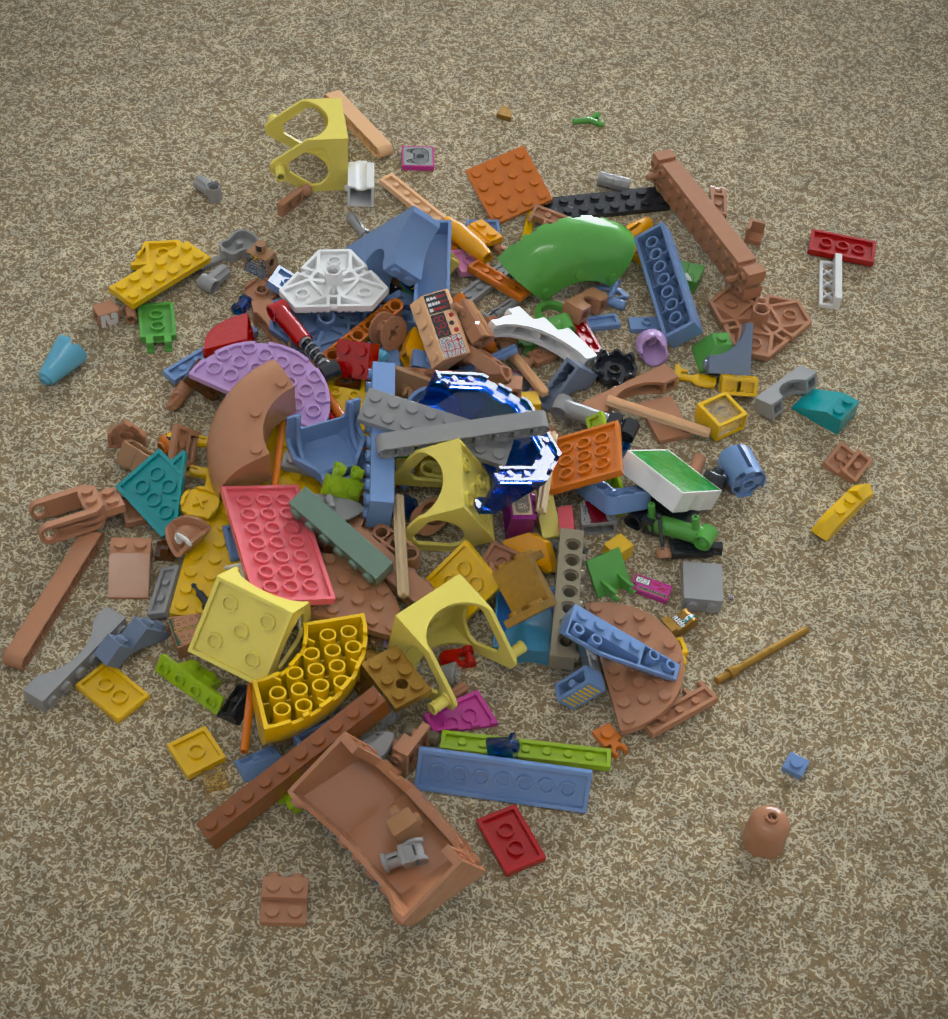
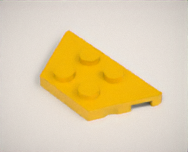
(152, 250)

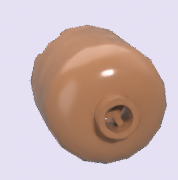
(766, 832)

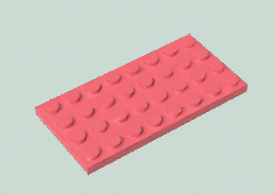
(274, 546)

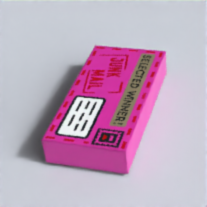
(651, 588)

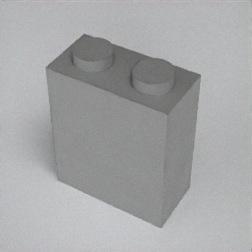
(701, 586)

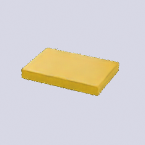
(112, 692)

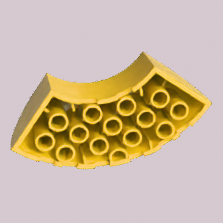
(313, 681)

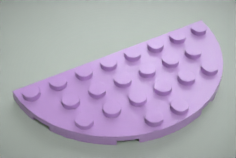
(234, 361)

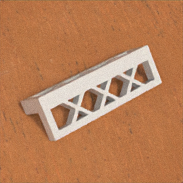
(836, 282)

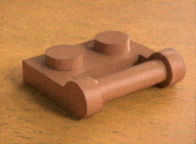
(181, 440)

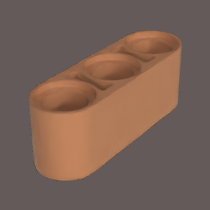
(388, 540)

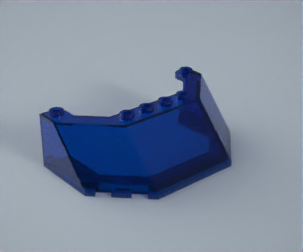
(476, 397)

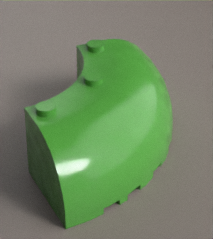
(569, 254)

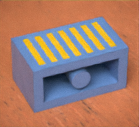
(579, 687)

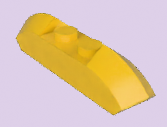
(842, 511)

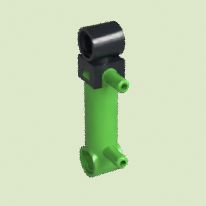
(700, 536)

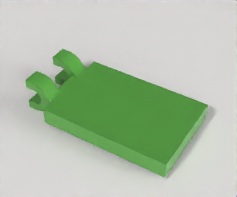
(157, 325)

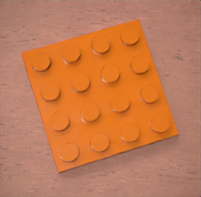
(508, 185)
(588, 458)

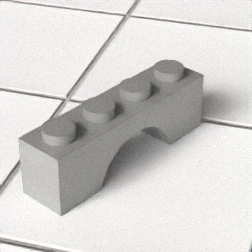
(799, 381)

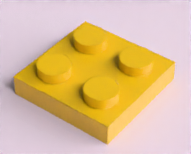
(196, 752)

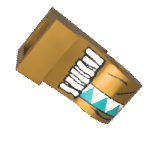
(680, 623)

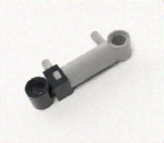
(566, 408)

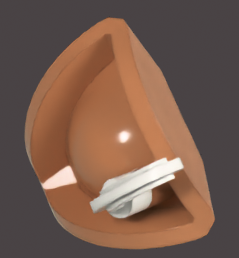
(185, 533)

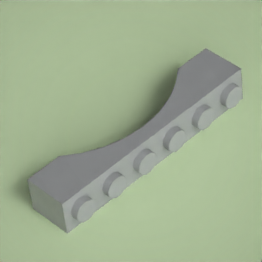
(47, 688)

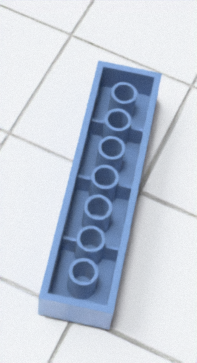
(668, 285)

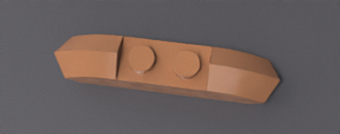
(487, 364)

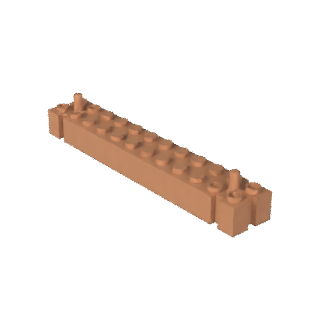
(707, 225)

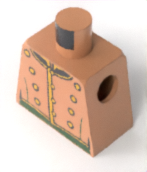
(182, 631)

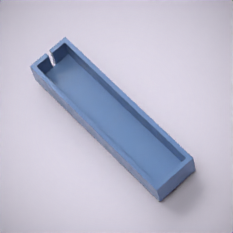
(436, 264)

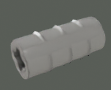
(613, 181)

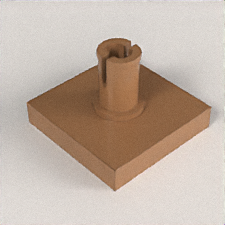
(408, 381)

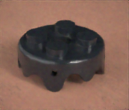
(617, 361)

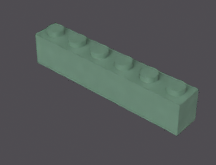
(341, 536)

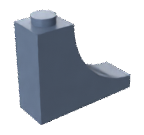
(736, 360)
(568, 379)

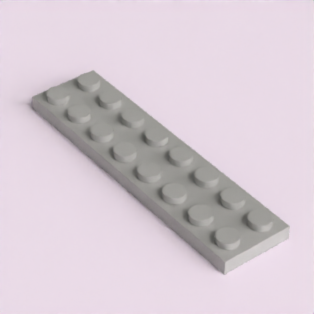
(395, 413)

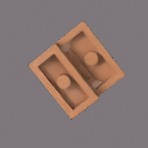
(846, 462)

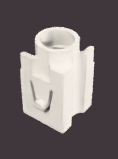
(360, 184)

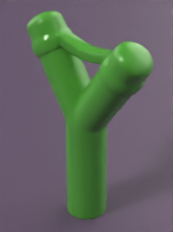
(591, 120)

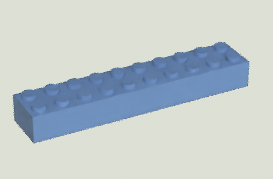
(379, 472)

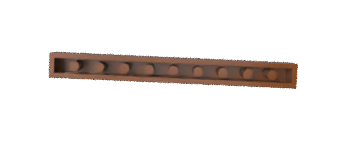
(279, 777)

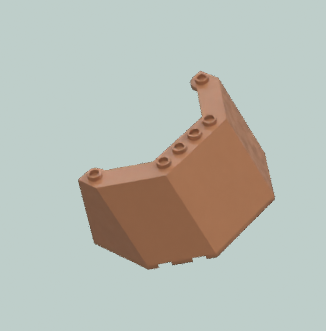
(351, 796)

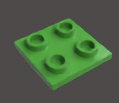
(609, 574)

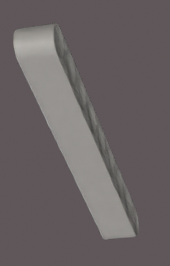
(470, 432)

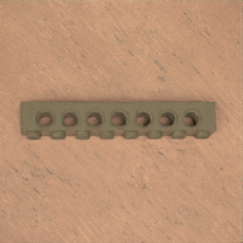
(567, 593)

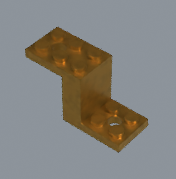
(523, 587)
(390, 675)

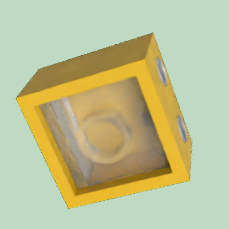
(721, 415)

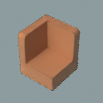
(754, 232)

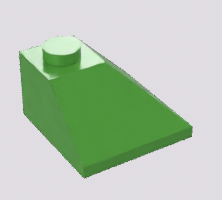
(711, 345)

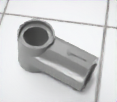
(210, 188)
(212, 281)

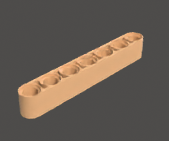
(363, 128)

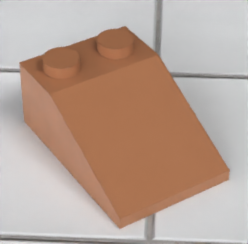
(130, 568)

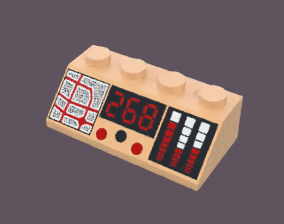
(440, 329)

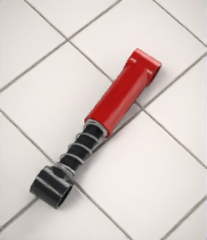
(280, 313)

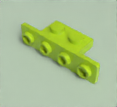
(193, 681)

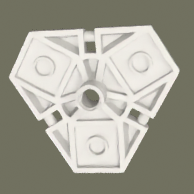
(334, 282)

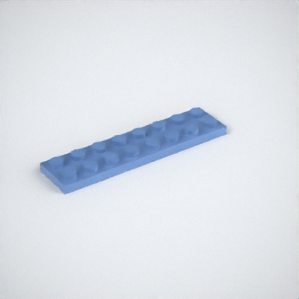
(503, 779)

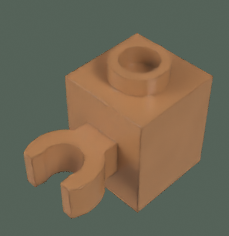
(405, 824)

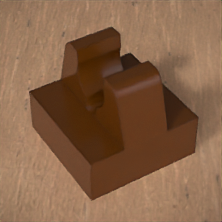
(163, 552)

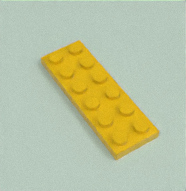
(159, 275)

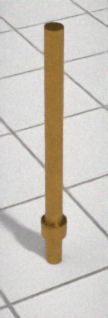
(733, 671)

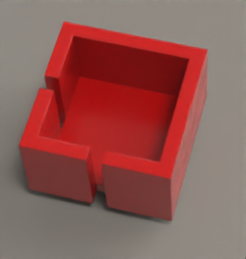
(356, 358)

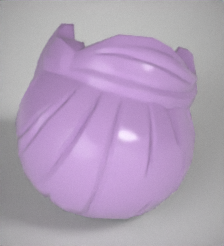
(652, 347)

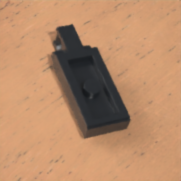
(682, 549)

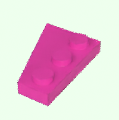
(469, 714)

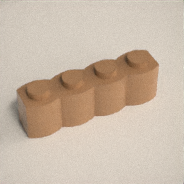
(134, 454)

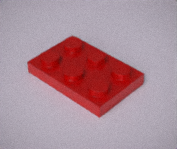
(510, 840)

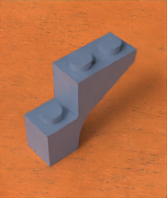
(137, 635)

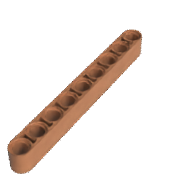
(52, 599)

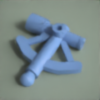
(616, 301)

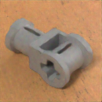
(405, 855)

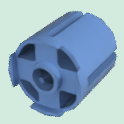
(741, 469)

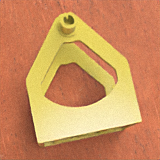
(329, 145)
(461, 484)
(441, 621)
(247, 628)

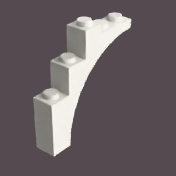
(563, 342)

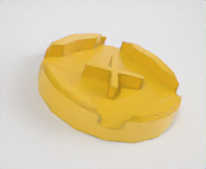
(200, 502)

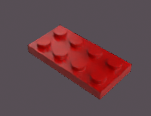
(853, 249)

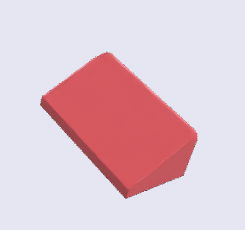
(566, 517)

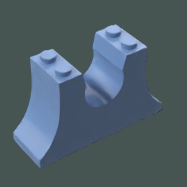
(398, 247)

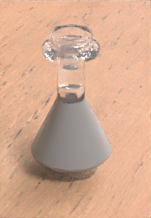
(451, 671)

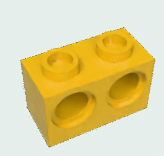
(738, 385)

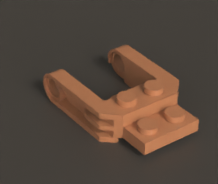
(95, 509)

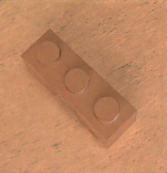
(581, 305)

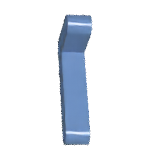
(615, 501)

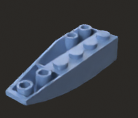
(615, 644)

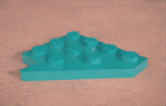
(156, 488)

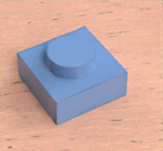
(795, 765)

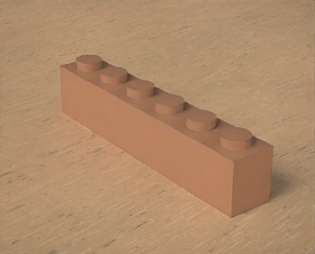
(417, 586)

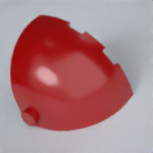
(228, 332)

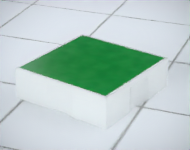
(670, 480)

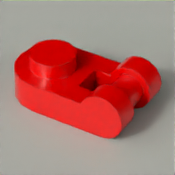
(453, 655)

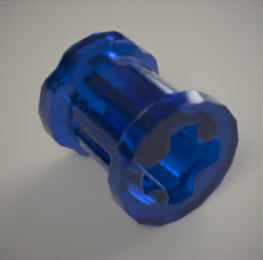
(241, 305)

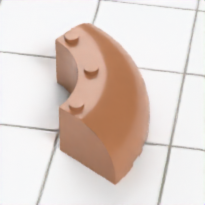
(244, 425)

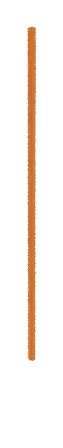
(248, 713)

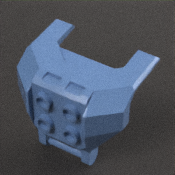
(323, 443)

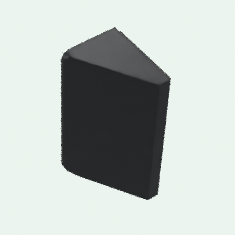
(234, 706)

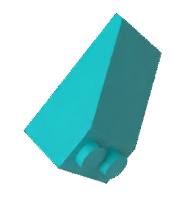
(827, 408)

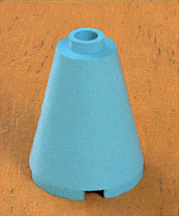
(61, 360)

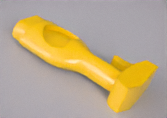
(699, 380)

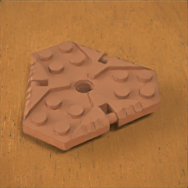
(774, 320)

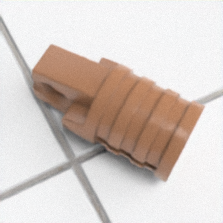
(179, 396)

